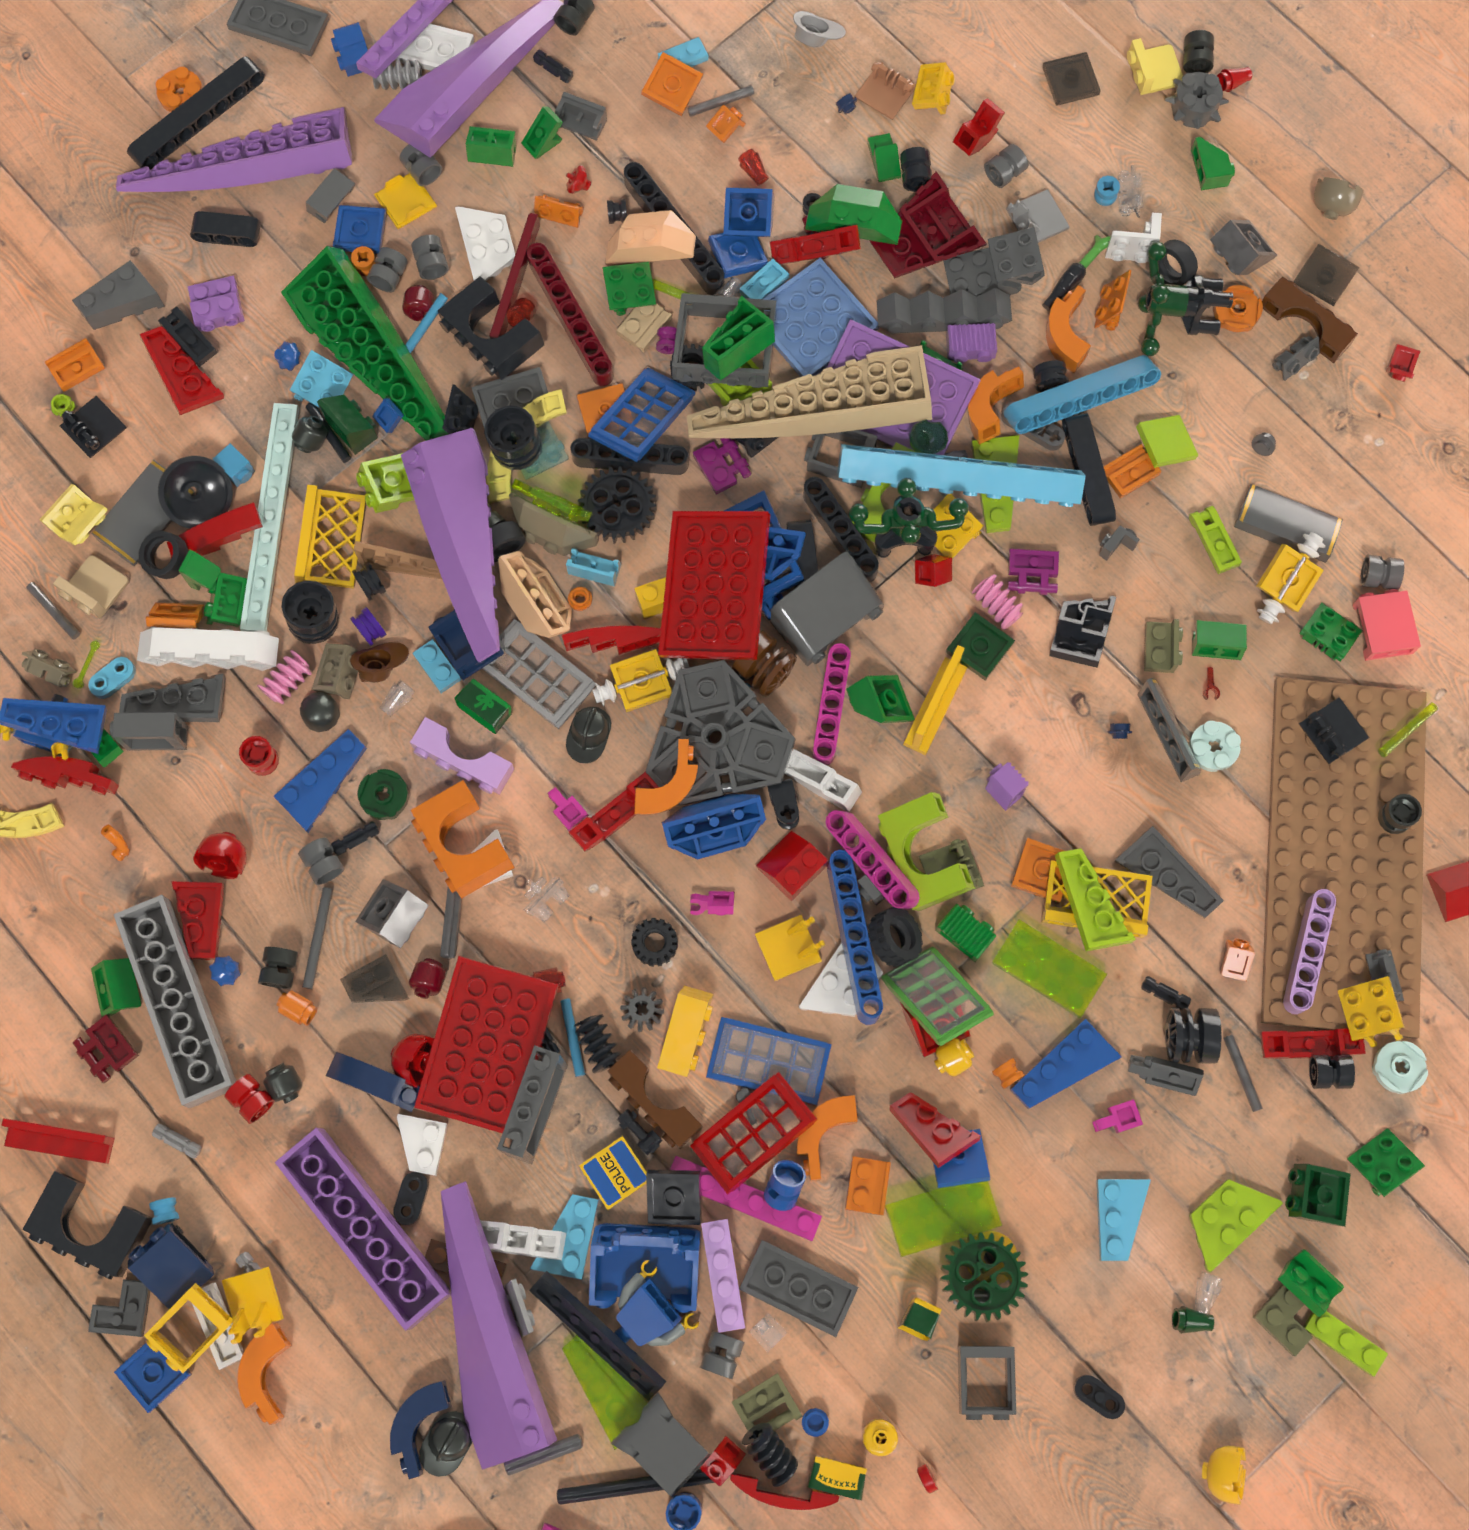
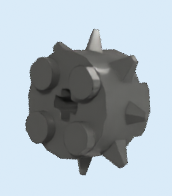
(1197, 99)

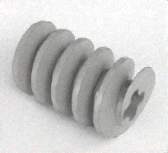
(398, 75)

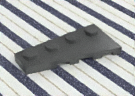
(191, 701)
(1170, 872)

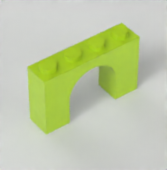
(900, 828)

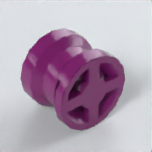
(666, 340)

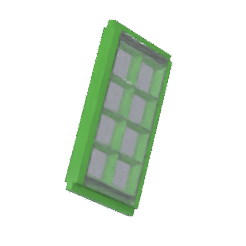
(937, 996)

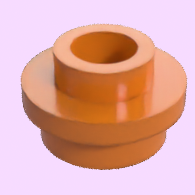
(577, 592)

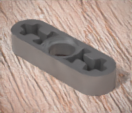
(1052, 429)

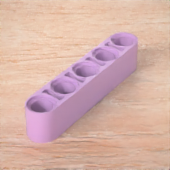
(1318, 943)

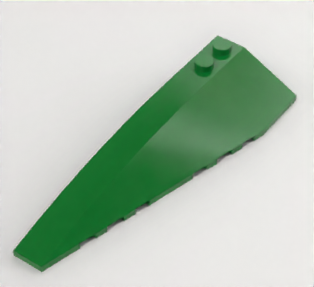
(350, 322)

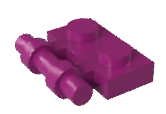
(715, 468)
(1035, 564)

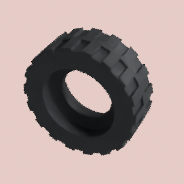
(883, 942)

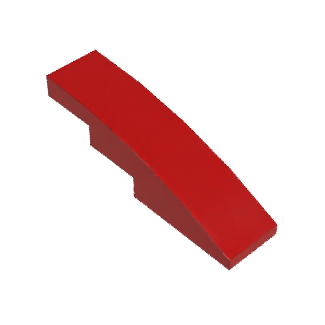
(221, 530)
(623, 637)

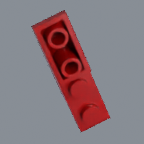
(60, 772)

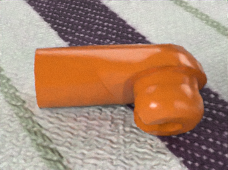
(117, 840)

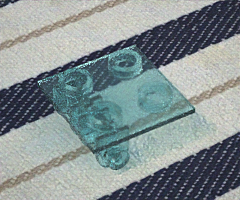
(551, 454)

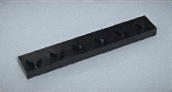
(597, 1336)

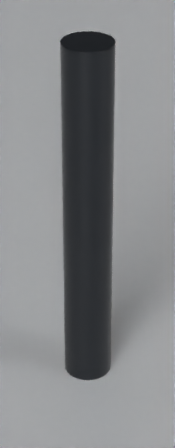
(331, 437)

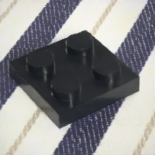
(674, 1197)

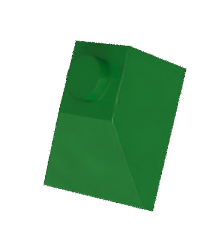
(880, 699)

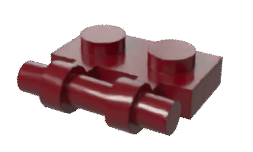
(111, 1043)

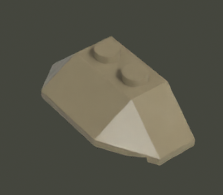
(550, 531)

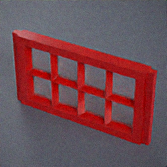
(753, 1133)

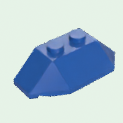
(782, 550)
(714, 825)

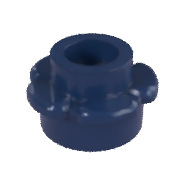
(846, 104)
(1119, 730)

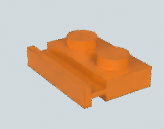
(74, 365)
(1130, 471)
(175, 615)
(868, 1186)

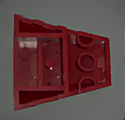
(929, 231)

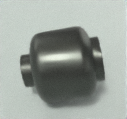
(309, 434)
(282, 1083)

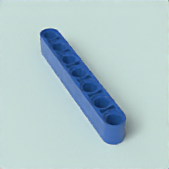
(854, 948)

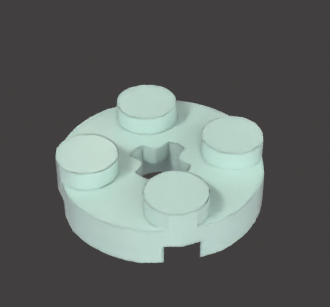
(1227, 739)
(1385, 1067)

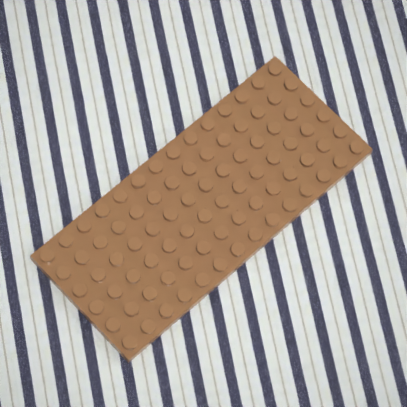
(1331, 839)

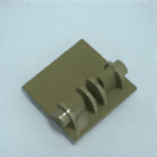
(950, 855)

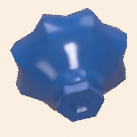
(287, 355)
(224, 970)

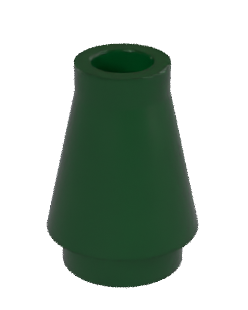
(1190, 1320)

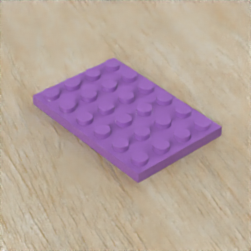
(948, 386)

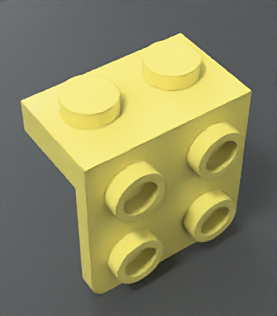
(1154, 67)
(73, 516)

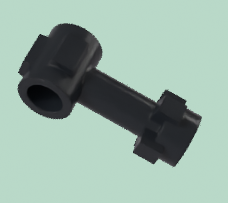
(649, 1141)

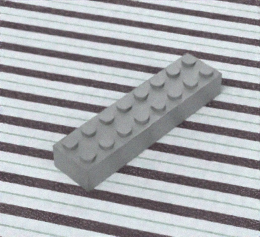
(175, 1001)

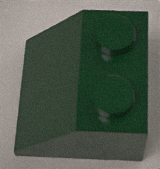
(348, 422)

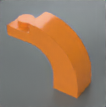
(1060, 338)
(991, 389)
(670, 795)
(829, 1115)
(254, 1369)

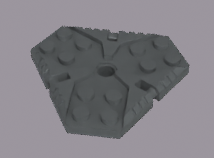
(751, 747)

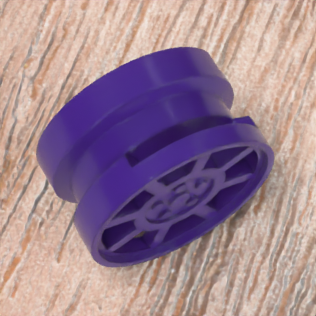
(368, 626)

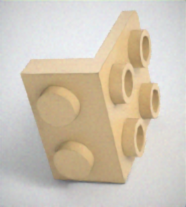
(92, 587)

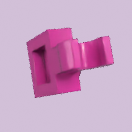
(568, 811)
(716, 903)
(1122, 1117)

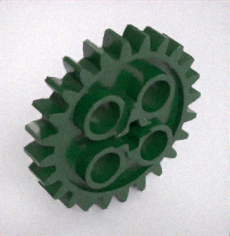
(997, 1297)

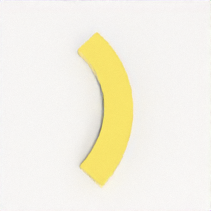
(542, 410)
(30, 822)

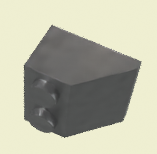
(1242, 247)
(392, 913)

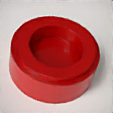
(927, 1479)

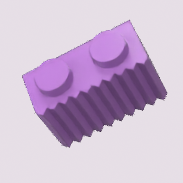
(971, 342)
(1006, 785)

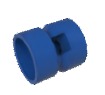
(784, 1185)
(683, 1511)

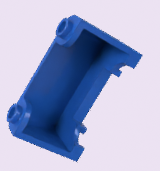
(622, 1249)

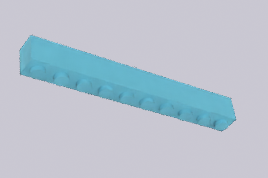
(961, 474)

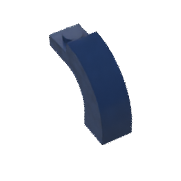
(372, 1081)
(408, 1419)

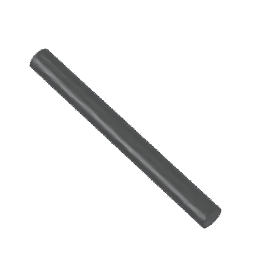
(317, 938)

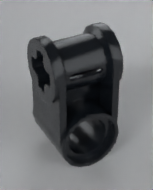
(784, 800)

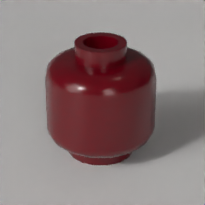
(417, 302)
(427, 978)

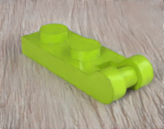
(1215, 540)

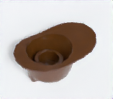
(377, 662)

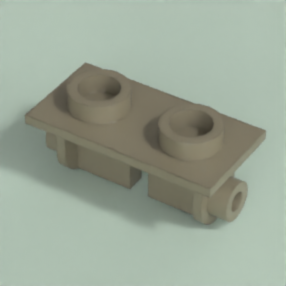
(39, 662)

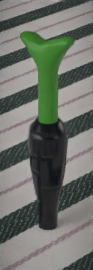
(1076, 272)

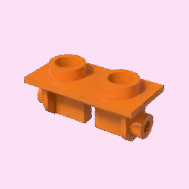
(554, 210)

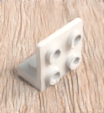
(1134, 245)

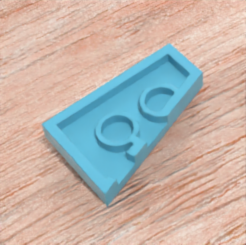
(1119, 1214)
(578, 1223)

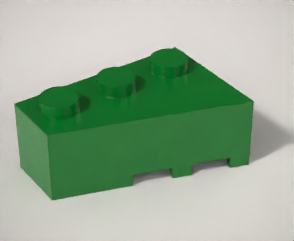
(738, 339)

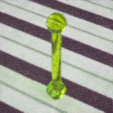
(78, 682)

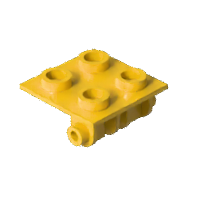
(953, 541)

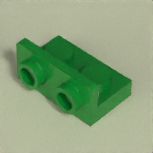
(226, 600)
(1310, 1282)

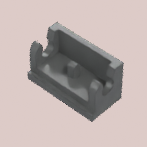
(581, 116)
(329, 195)

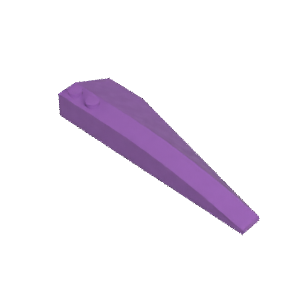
(446, 96)
(305, 147)
(452, 504)
(495, 1373)

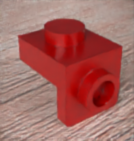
(1403, 362)

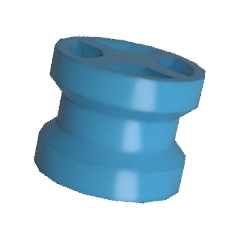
(1109, 196)
(164, 1211)

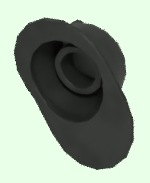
(588, 734)
(445, 1444)

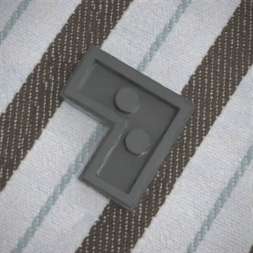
(126, 1319)

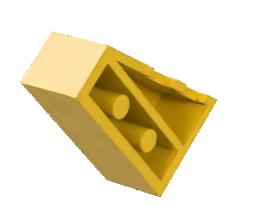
(686, 1031)

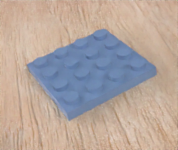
(813, 317)

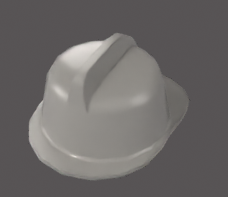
(816, 30)

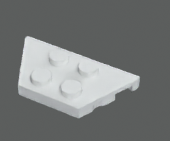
(485, 241)
(832, 988)

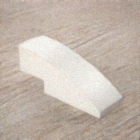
(823, 780)

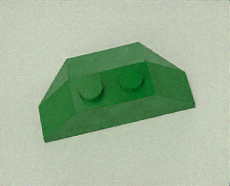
(856, 206)

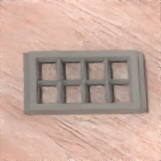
(539, 675)

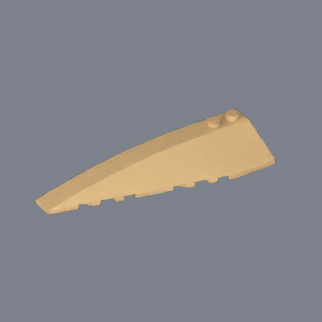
(861, 395)

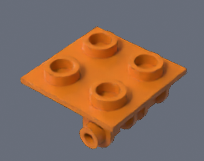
(1112, 302)

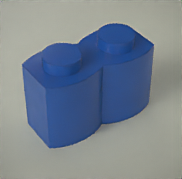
(351, 45)

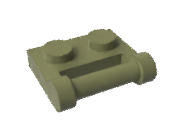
(764, 1399)

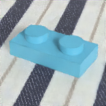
(689, 53)
(764, 281)
(436, 666)

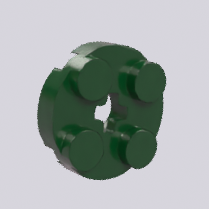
(390, 806)

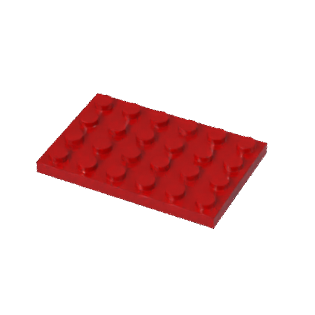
(714, 585)
(484, 1043)

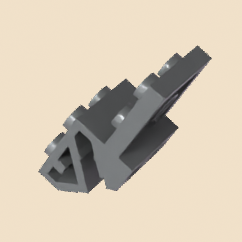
(1003, 265)

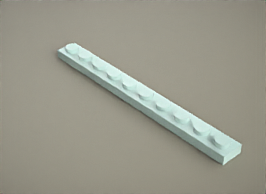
(271, 512)

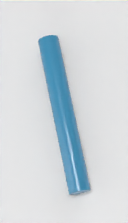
(426, 322)
(572, 1038)

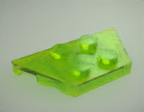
(556, 504)

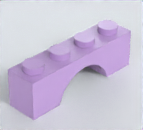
(488, 771)
(723, 1275)

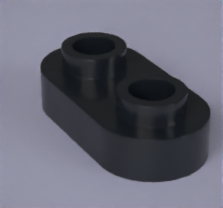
(412, 1198)
(1098, 1396)

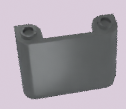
(825, 608)

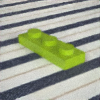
(1346, 1342)

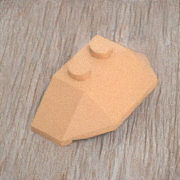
(650, 238)
(533, 596)

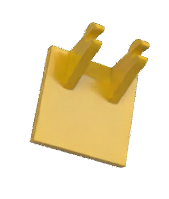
(789, 947)
(1371, 1010)
(252, 1302)

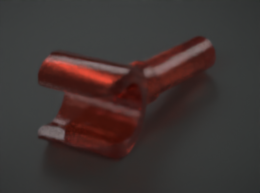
(1211, 685)

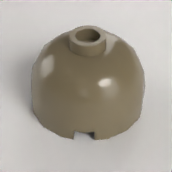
(1336, 197)

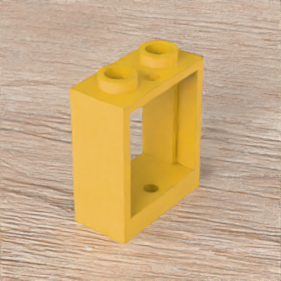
(209, 1308)

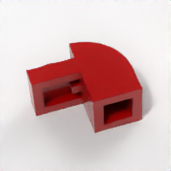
(981, 129)

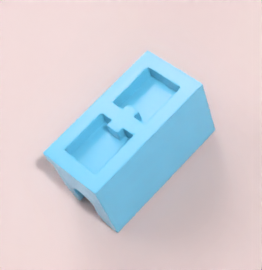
(593, 567)

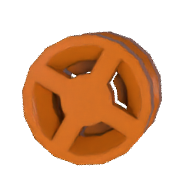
(361, 266)
(1008, 1073)

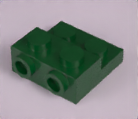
(1318, 1194)

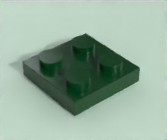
(983, 646)

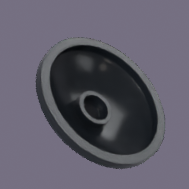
(212, 490)

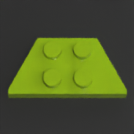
(1229, 1219)

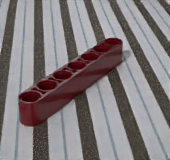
(566, 304)

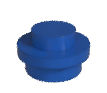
(815, 1422)

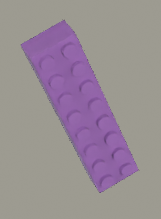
(364, 1228)

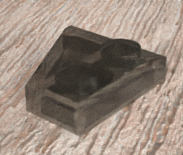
(375, 983)

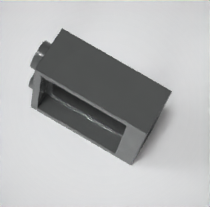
(854, 437)
(149, 731)
(998, 1412)

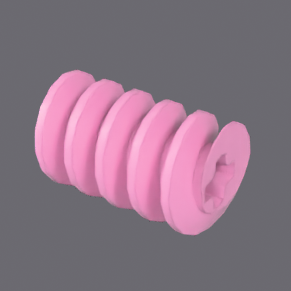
(998, 602)
(285, 678)

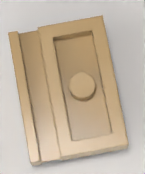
(642, 325)

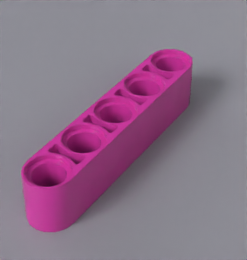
(834, 693)
(882, 863)

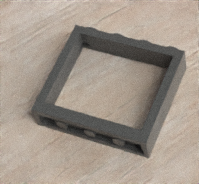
(718, 308)
(533, 1105)

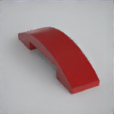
(816, 245)
(611, 817)
(1308, 1043)
(817, 1499)

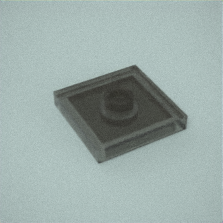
(1071, 78)
(1326, 275)

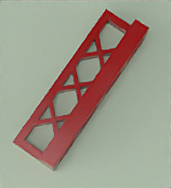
(58, 1141)

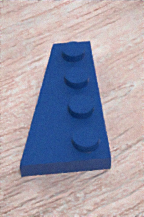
(1069, 1062)

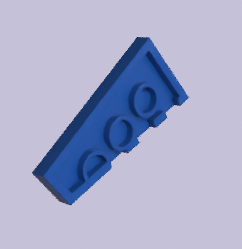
(59, 721)
(314, 786)

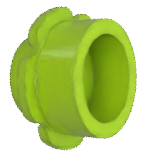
(60, 400)

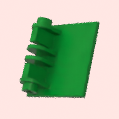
(629, 286)
(1331, 631)
(1385, 1163)

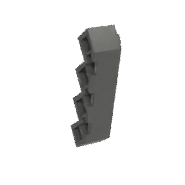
(934, 314)

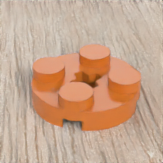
(174, 80)
(1244, 320)

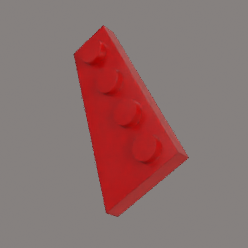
(183, 380)

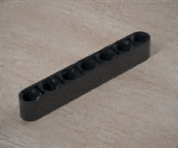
(196, 113)
(658, 201)

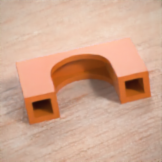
(464, 871)

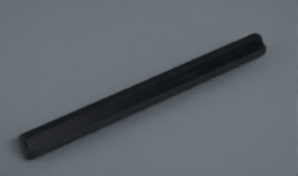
(620, 1488)

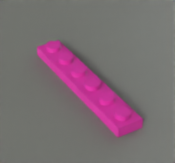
(752, 1202)

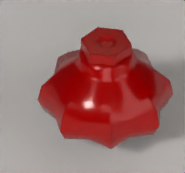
(578, 180)

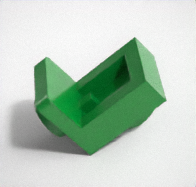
(108, 750)

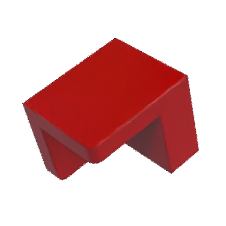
(933, 570)

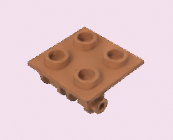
(885, 90)

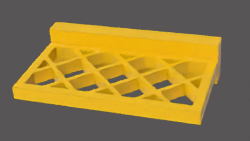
(310, 528)
(936, 703)
(1065, 917)

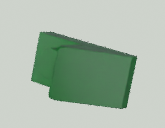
(543, 133)
(884, 157)
(199, 571)

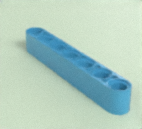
(1082, 394)

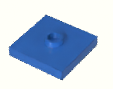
(359, 227)
(737, 254)
(965, 1168)
(150, 1377)

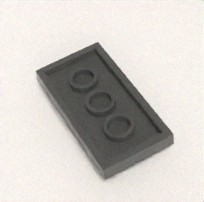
(279, 23)
(798, 1288)

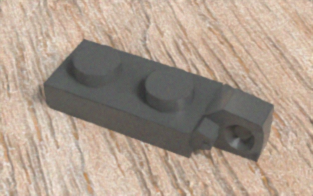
(1167, 1074)

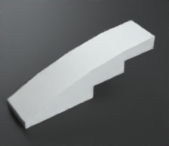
(524, 1240)

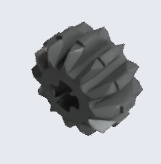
(633, 1012)

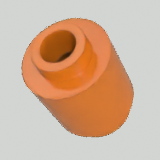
(296, 1008)

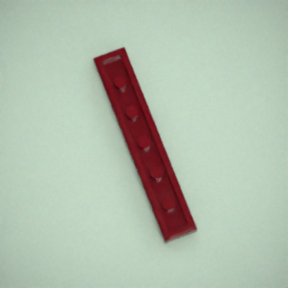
(515, 276)

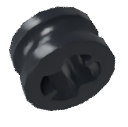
(812, 197)

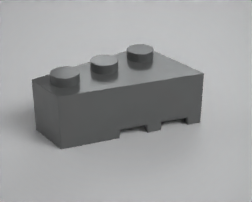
(116, 297)

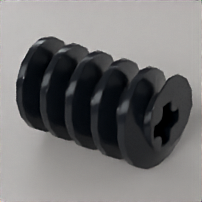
(597, 1043)
(771, 1453)

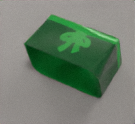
(483, 706)

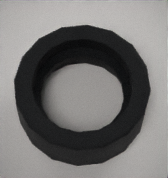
(1185, 258)
(506, 539)
(149, 547)

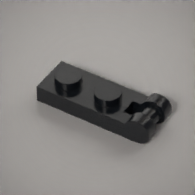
(188, 336)

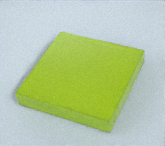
(1167, 441)

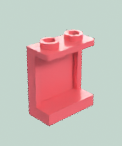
(1387, 624)

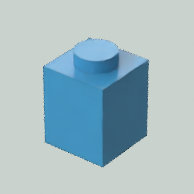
(234, 464)

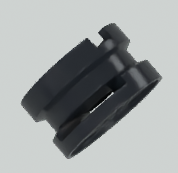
(1050, 375)
(369, 581)

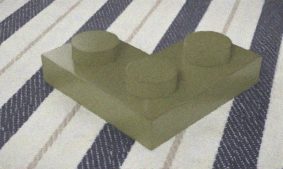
(1278, 1320)

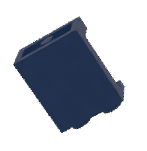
(455, 645)
(168, 1266)

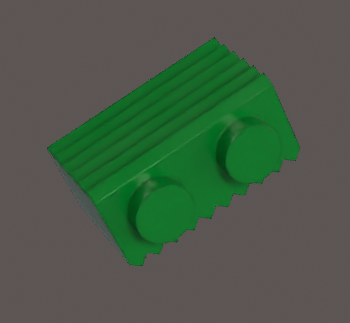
(966, 932)

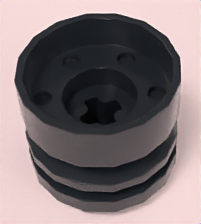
(506, 428)
(303, 602)
(1198, 1035)

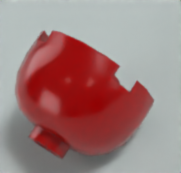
(222, 855)
(411, 1057)

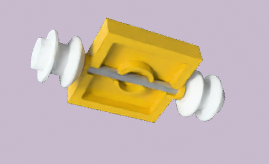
(1290, 577)
(640, 680)

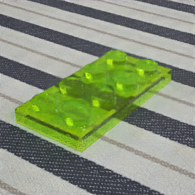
(1049, 968)
(942, 1216)

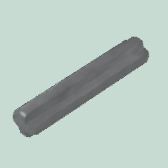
(451, 925)
(543, 1455)

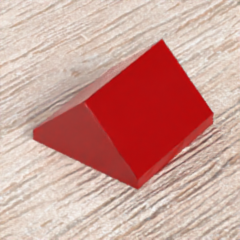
(1451, 890)

